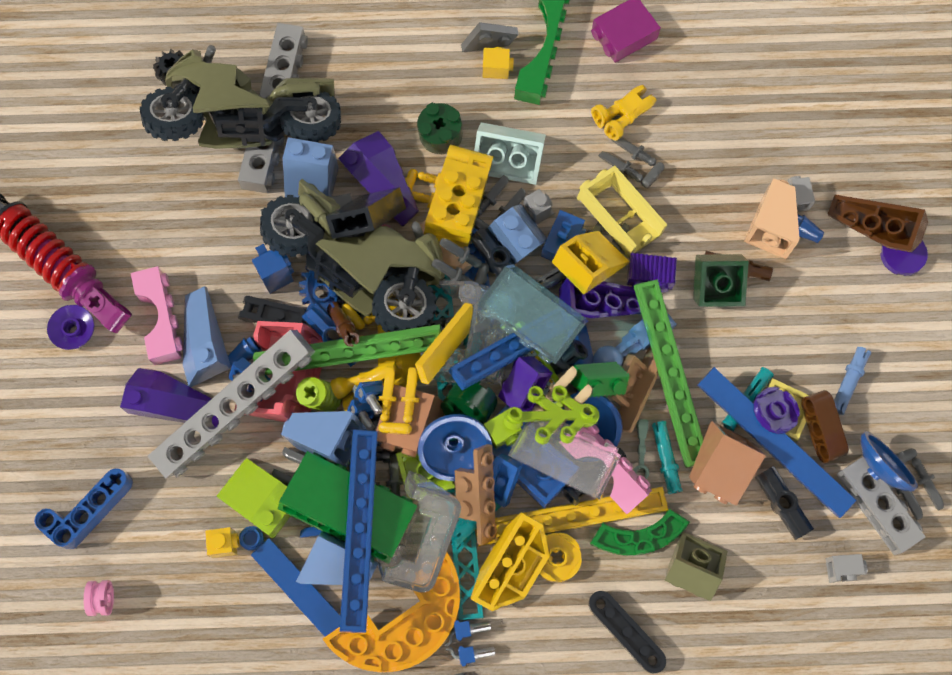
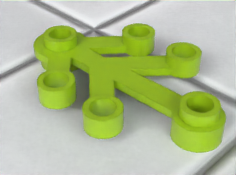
(554, 414)

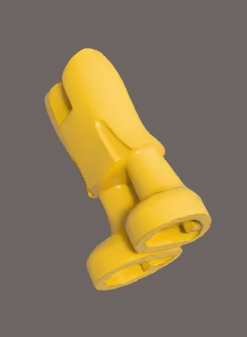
(627, 107)
(343, 386)

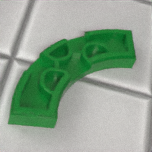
(640, 541)

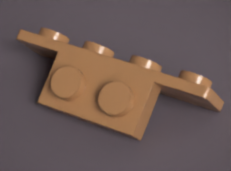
(639, 386)
(476, 494)

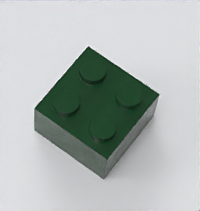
(720, 280)

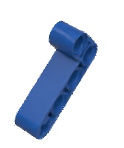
(86, 505)

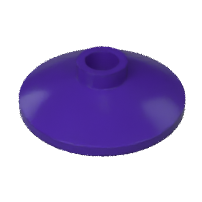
(62, 322)

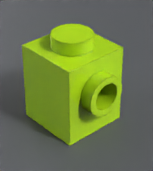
(500, 433)

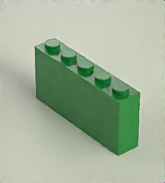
(321, 499)

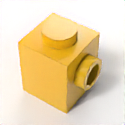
(497, 63)
(222, 542)

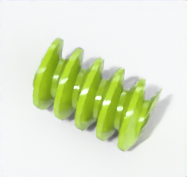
(317, 395)

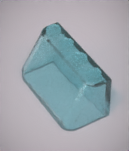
(532, 313)

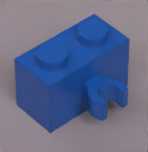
(563, 229)
(273, 268)

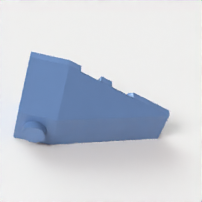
(203, 345)

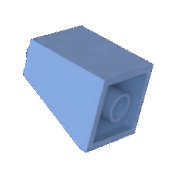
(311, 162)
(517, 232)
(323, 433)
(326, 562)

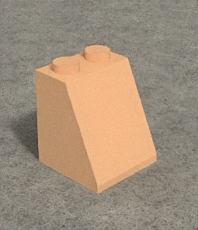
(776, 220)

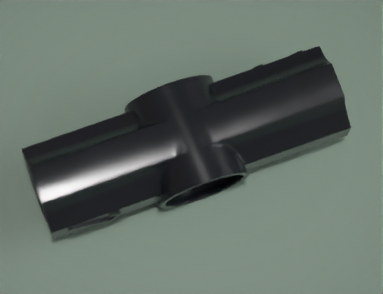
(491, 249)
(793, 517)

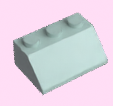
(514, 151)

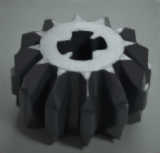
(164, 63)

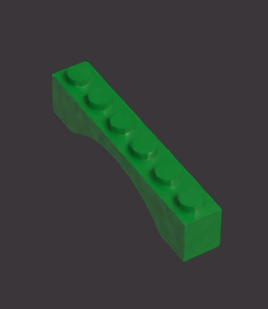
(532, 77)

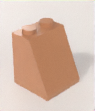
(424, 413)
(725, 464)

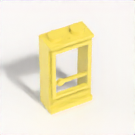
(639, 236)

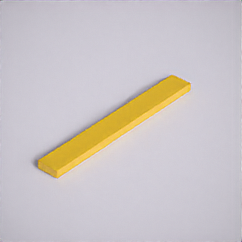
(587, 513)

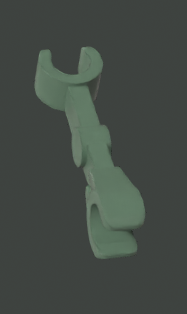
(642, 429)

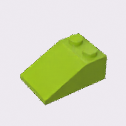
(256, 497)

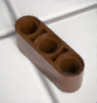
(824, 426)

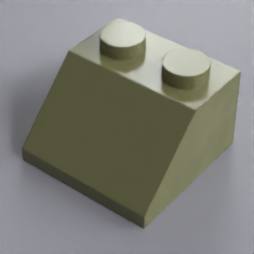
(696, 566)

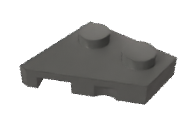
(489, 36)

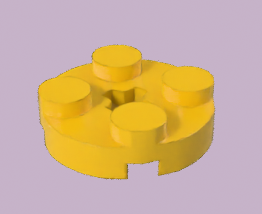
(571, 555)

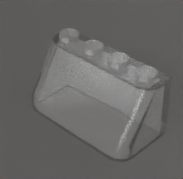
(577, 464)

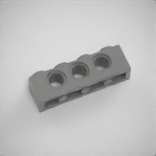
(882, 520)

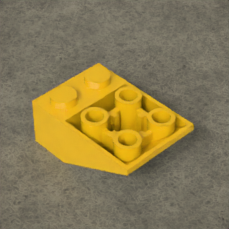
(588, 260)

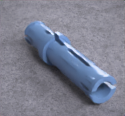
(854, 372)

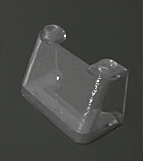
(428, 537)

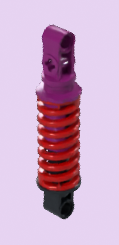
(58, 264)

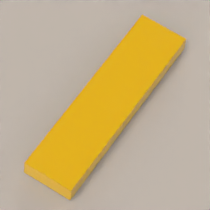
(445, 344)

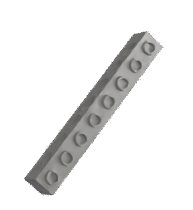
(285, 37)
(166, 456)

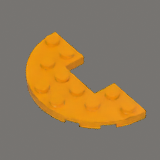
(408, 637)

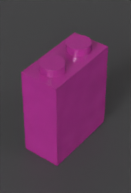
(625, 29)

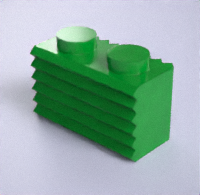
(604, 378)

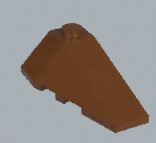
(885, 223)

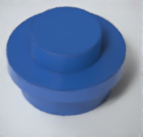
(251, 538)

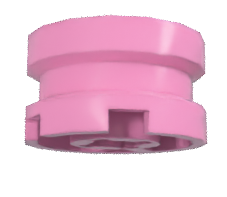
(98, 598)

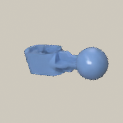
(631, 344)

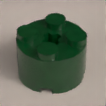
(439, 127)
(472, 401)

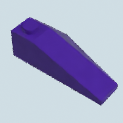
(377, 169)
(601, 301)
(162, 397)

